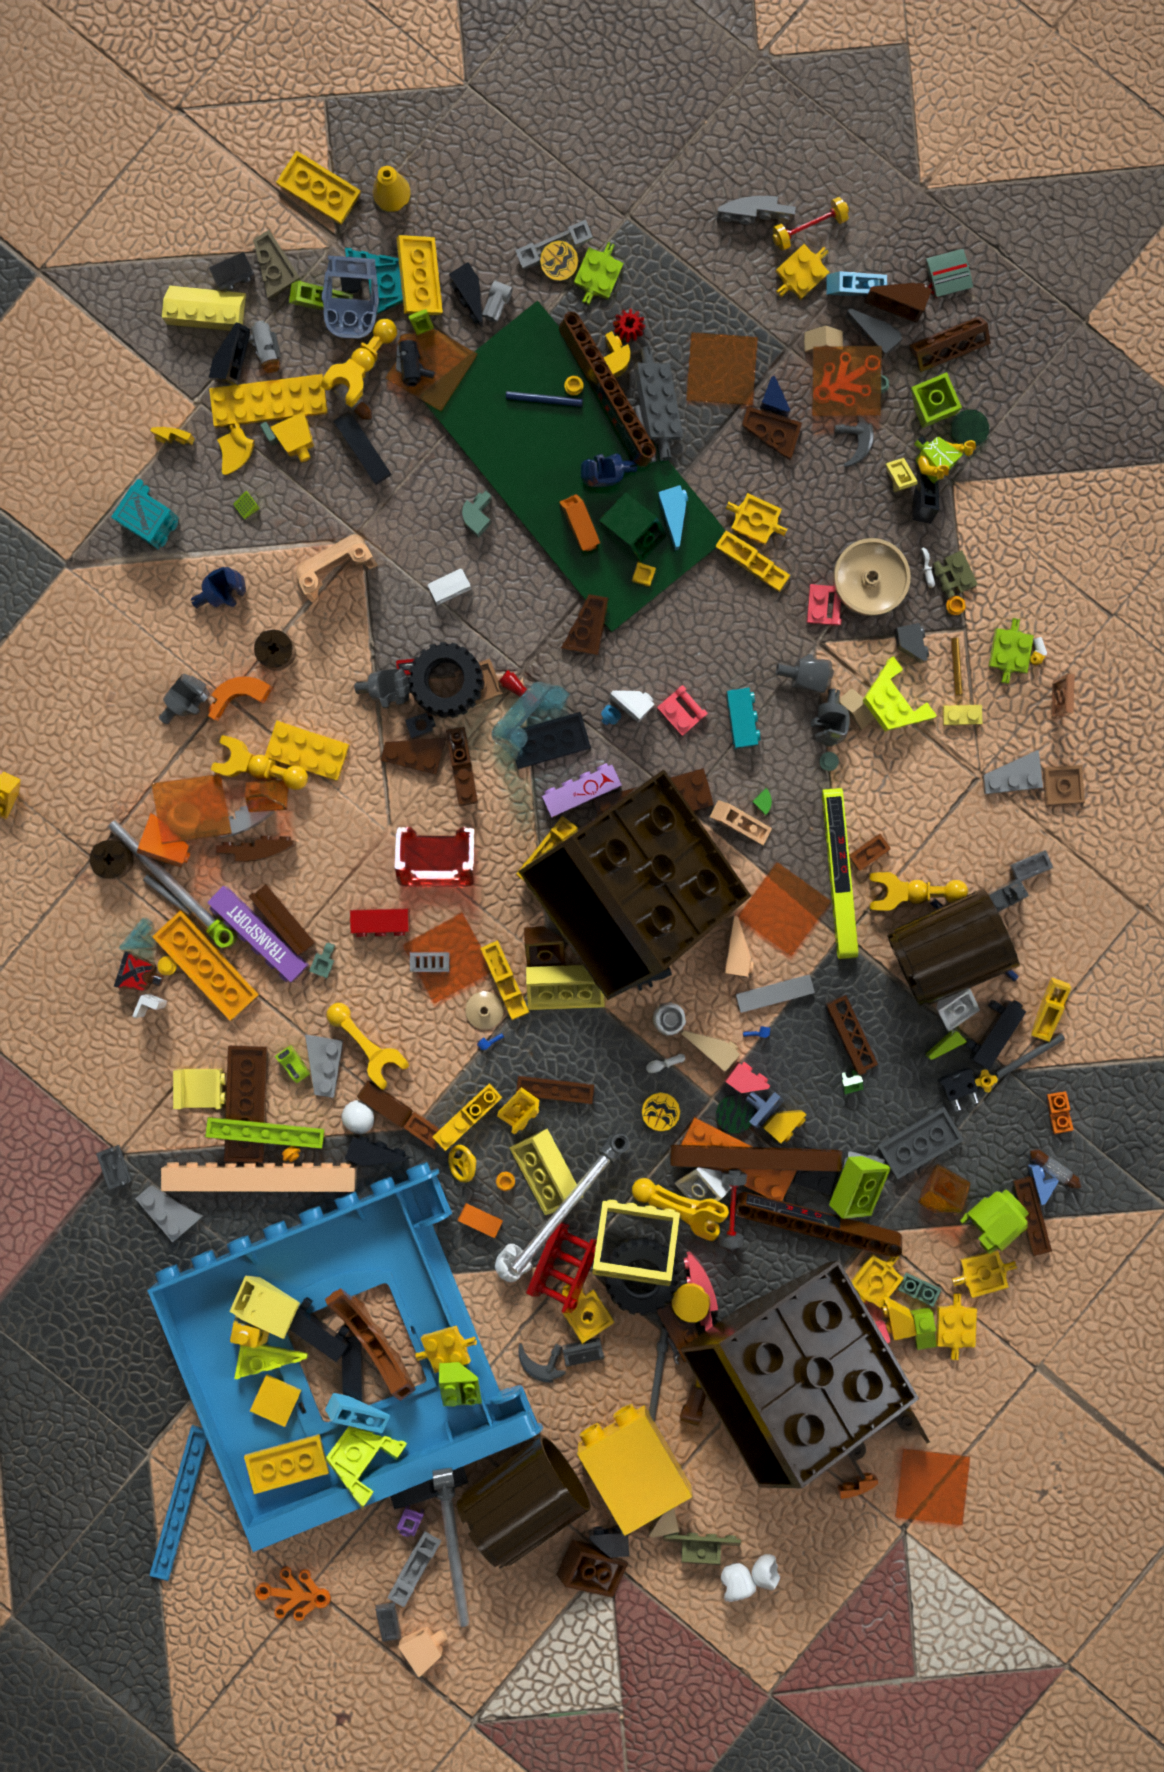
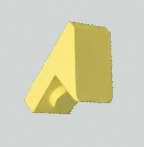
(901, 475)

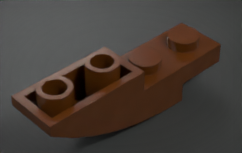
(462, 766)
(263, 848)

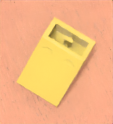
(264, 1306)

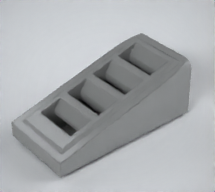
(437, 961)

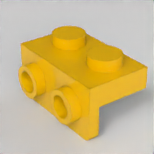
(519, 1110)

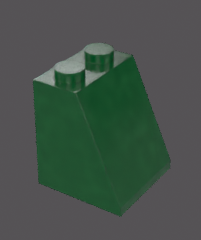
(633, 527)

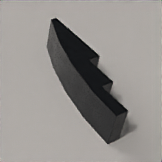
(362, 448)
(353, 1370)

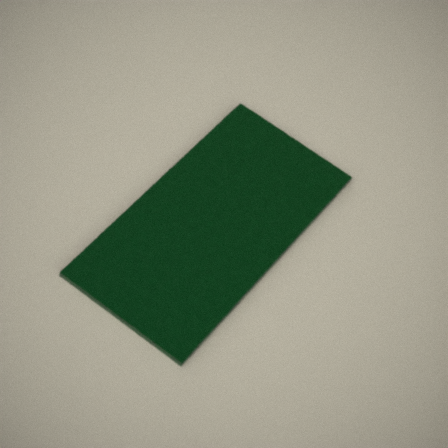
(536, 458)

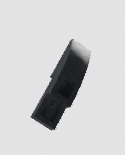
(425, 1490)

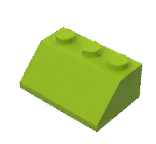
(859, 1187)

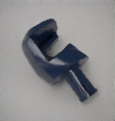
(605, 471)
(218, 588)

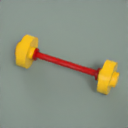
(839, 211)

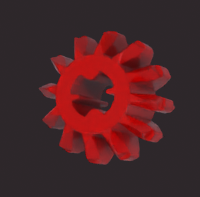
(627, 332)

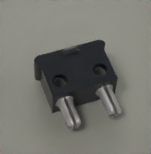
(958, 1083)

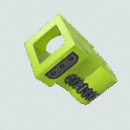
(293, 1064)

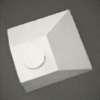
(633, 703)
(957, 1008)
(703, 1184)

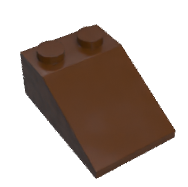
(903, 300)
(591, 1569)

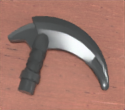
(865, 438)
(543, 1373)

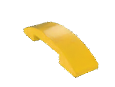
(557, 833)

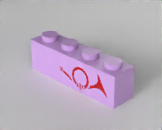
(581, 791)

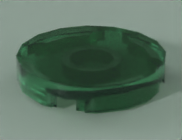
(969, 426)

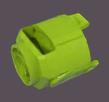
(999, 1219)

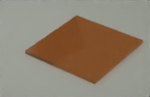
(446, 359)
(721, 368)
(846, 381)
(191, 808)
(784, 909)
(465, 957)
(932, 1486)

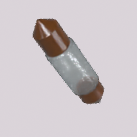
(359, 408)
(1055, 1169)

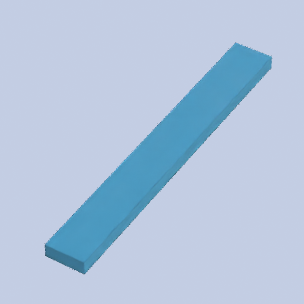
(179, 1504)

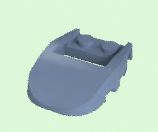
(350, 316)

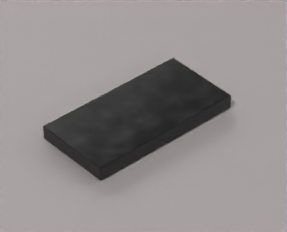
(554, 740)

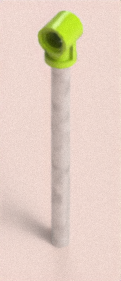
(215, 928)

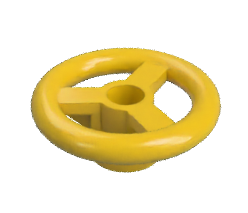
(466, 1163)

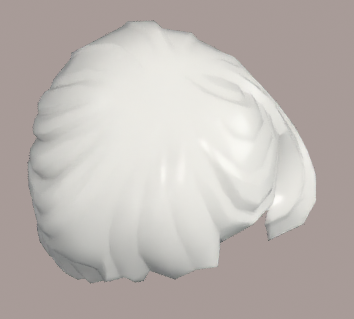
(506, 1259)
(738, 1582)

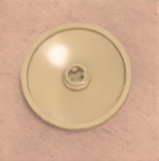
(871, 577)

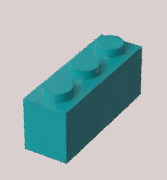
(742, 718)

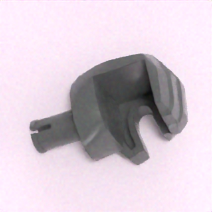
(808, 673)
(386, 687)
(184, 698)
(832, 718)

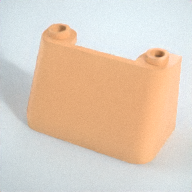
(311, 569)

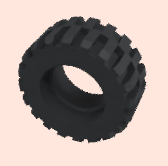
(428, 662)
(641, 1302)

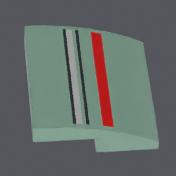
(949, 272)

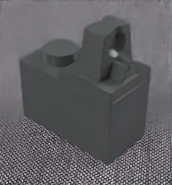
(1008, 894)

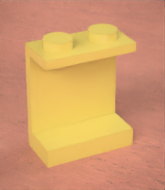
(198, 1088)

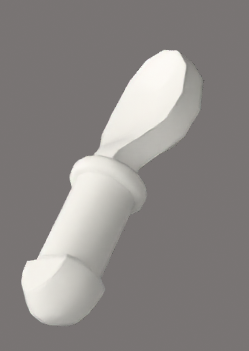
(927, 570)
(656, 1065)

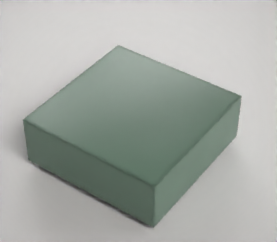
(269, 434)

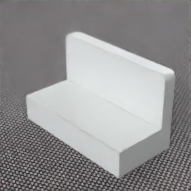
(449, 586)
(146, 1001)

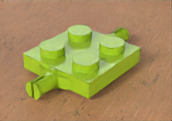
(598, 273)
(1011, 651)

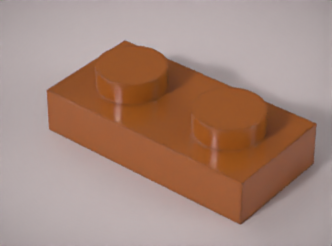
(869, 852)
(422, 1129)

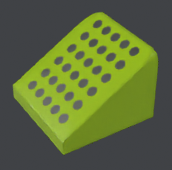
(246, 505)

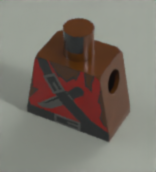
(137, 973)

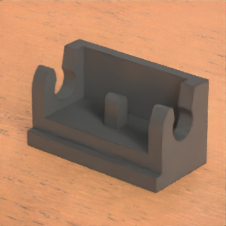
(114, 1167)
(581, 1353)

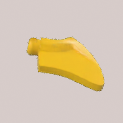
(235, 449)

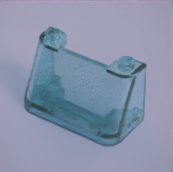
(508, 730)

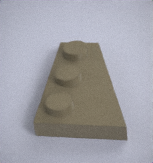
(275, 267)

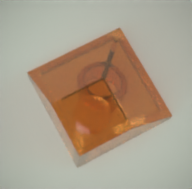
(266, 795)
(944, 1191)

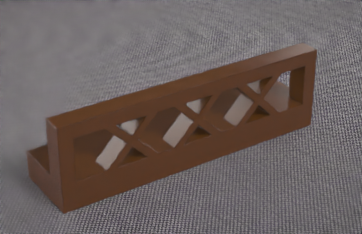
(948, 337)
(282, 920)
(845, 1037)

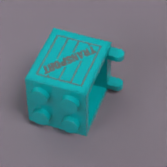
(145, 516)

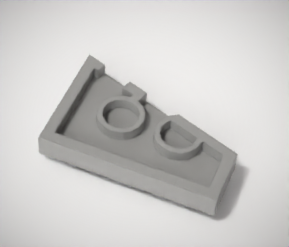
(1015, 776)
(324, 1063)
(167, 1213)

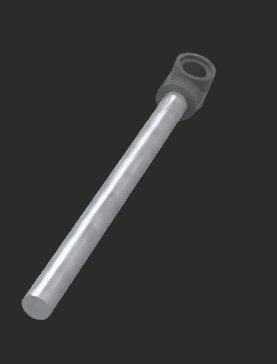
(609, 1154)
(444, 1484)

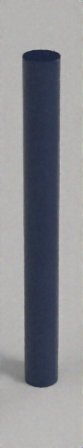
(544, 399)

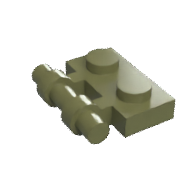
(960, 572)

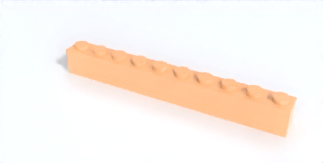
(259, 1178)

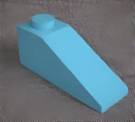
(853, 283)
(673, 508)
(355, 1413)

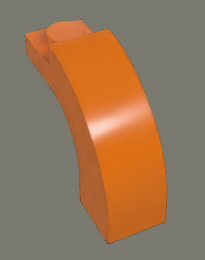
(234, 688)

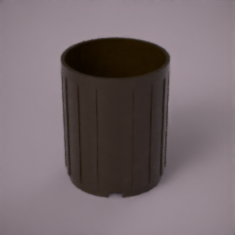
(953, 948)
(522, 1503)

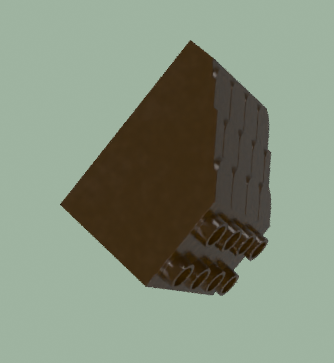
(635, 886)
(800, 1377)

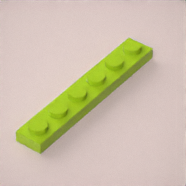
(264, 1132)

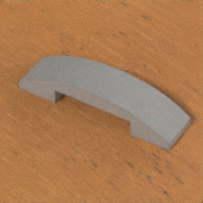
(576, 236)
(414, 1568)

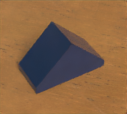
(774, 399)

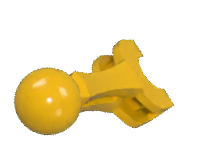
(340, 1016)
(698, 1214)

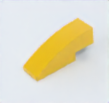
(1051, 1009)

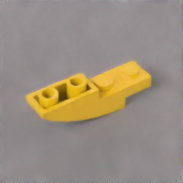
(467, 1117)

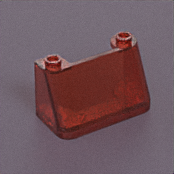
(434, 859)

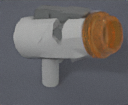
(266, 346)

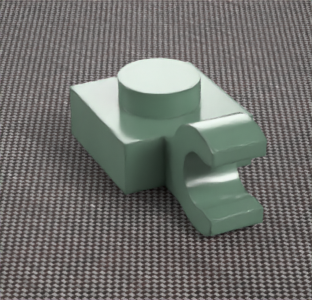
(323, 963)

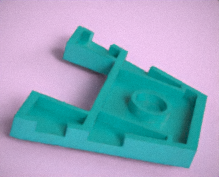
(387, 278)

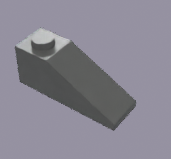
(875, 331)

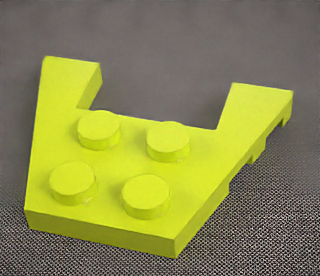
(889, 705)
(353, 1455)

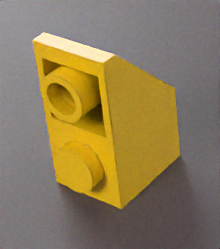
(8, 793)
(783, 1123)
(899, 1319)

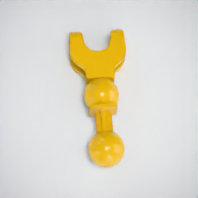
(361, 361)
(257, 765)
(914, 891)

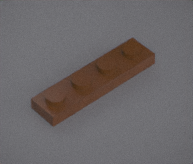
(557, 1089)
(1036, 1230)

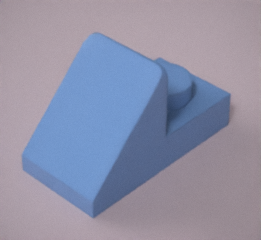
(1043, 1188)

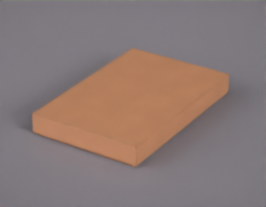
(1063, 696)

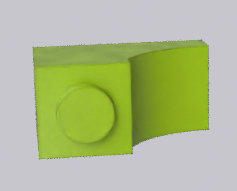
(924, 1328)

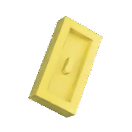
(962, 715)

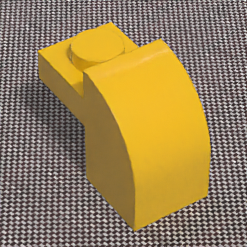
(619, 358)

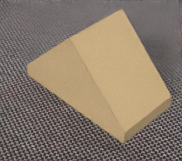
(822, 337)
(857, 709)
(664, 1524)

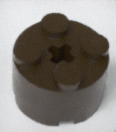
(269, 640)
(100, 859)

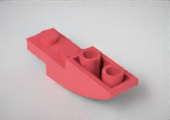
(700, 1277)

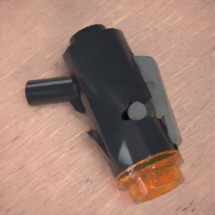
(408, 361)

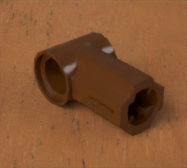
(692, 1410)

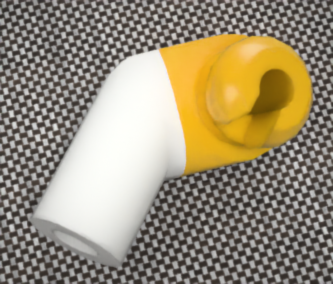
(1039, 653)

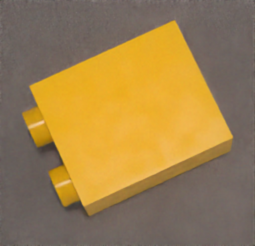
(633, 1468)

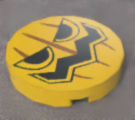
(559, 260)
(660, 1111)

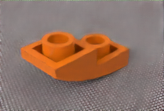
(1059, 1112)
(480, 1220)
(849, 1489)

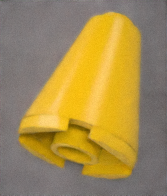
(390, 189)

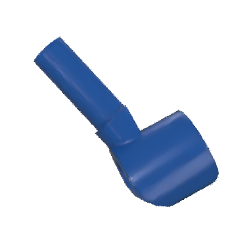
(764, 1032)
(483, 1044)

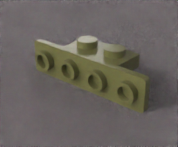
(702, 1549)

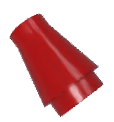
(512, 683)

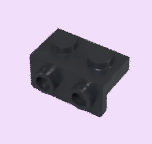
(232, 271)

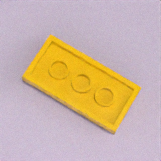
(318, 187)
(419, 274)
(307, 750)
(286, 1464)

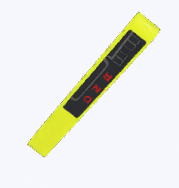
(840, 873)

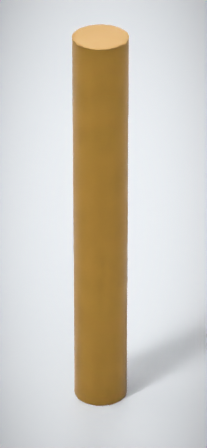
(956, 666)

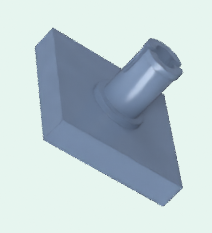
(765, 1109)

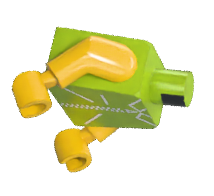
(940, 456)

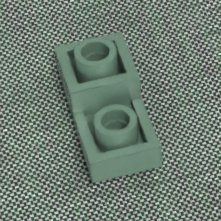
(919, 1289)

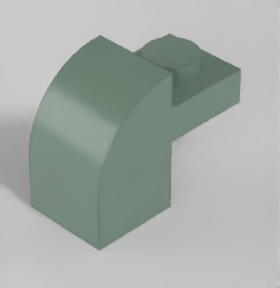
(473, 515)

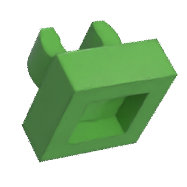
(852, 1084)

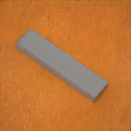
(775, 993)

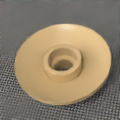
(491, 1002)

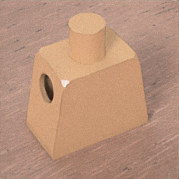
(422, 1648)

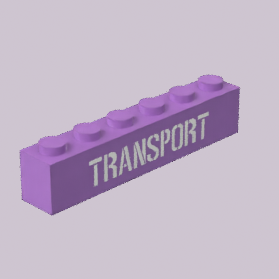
(258, 934)

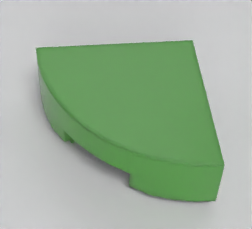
(763, 801)

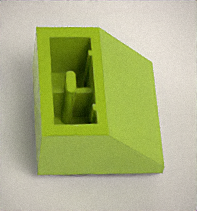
(458, 1385)

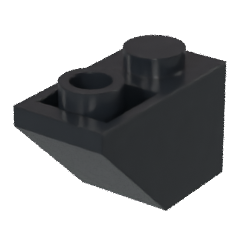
(610, 1541)

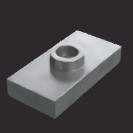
(1031, 866)
(388, 1621)

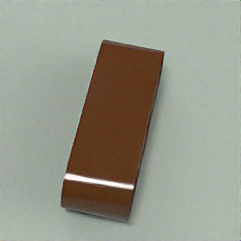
(384, 1103)

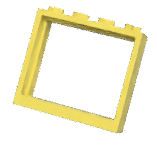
(633, 1273)

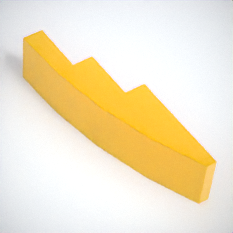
(752, 561)
(504, 980)

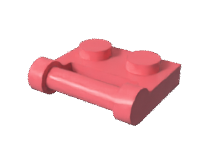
(819, 603)
(676, 713)

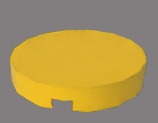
(691, 1302)

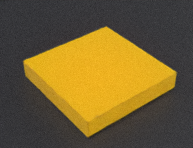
(275, 1400)

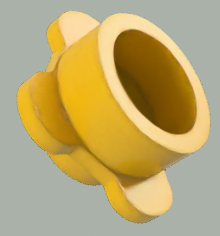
(985, 1075)

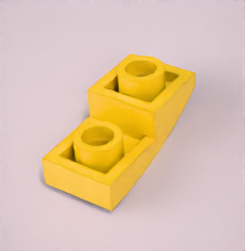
(168, 434)

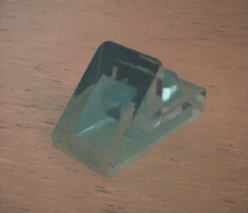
(135, 938)

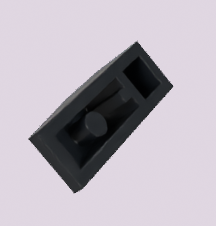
(229, 359)
(925, 499)

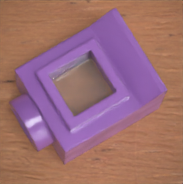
(409, 1521)

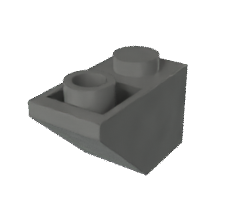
(910, 641)

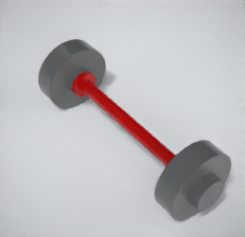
(734, 1179)

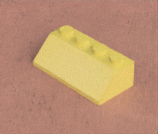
(203, 308)
(562, 988)
(544, 1170)

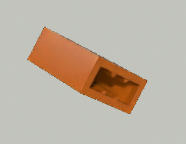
(580, 522)
(151, 846)

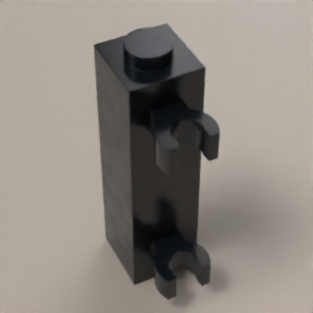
(997, 1034)
(319, 1334)

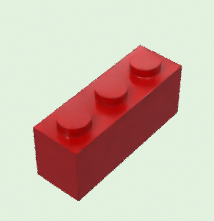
(379, 922)

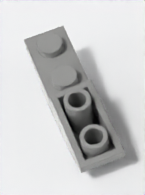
(748, 208)
(246, 820)

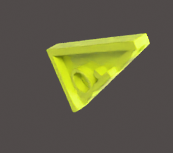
(264, 1358)

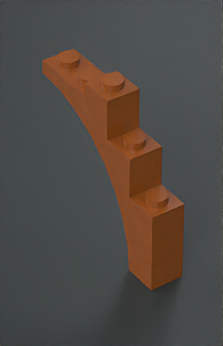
(372, 1338)

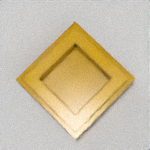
(643, 574)

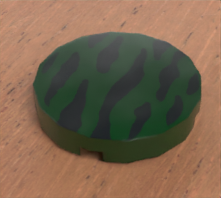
(734, 1114)

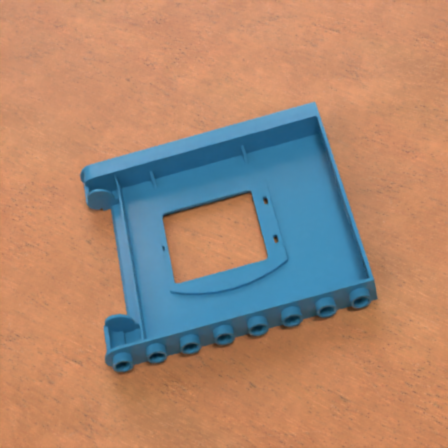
(352, 1249)

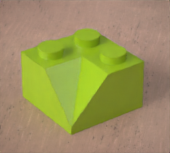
(935, 400)

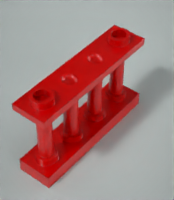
(545, 1268)

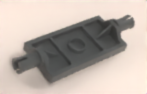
(658, 402)

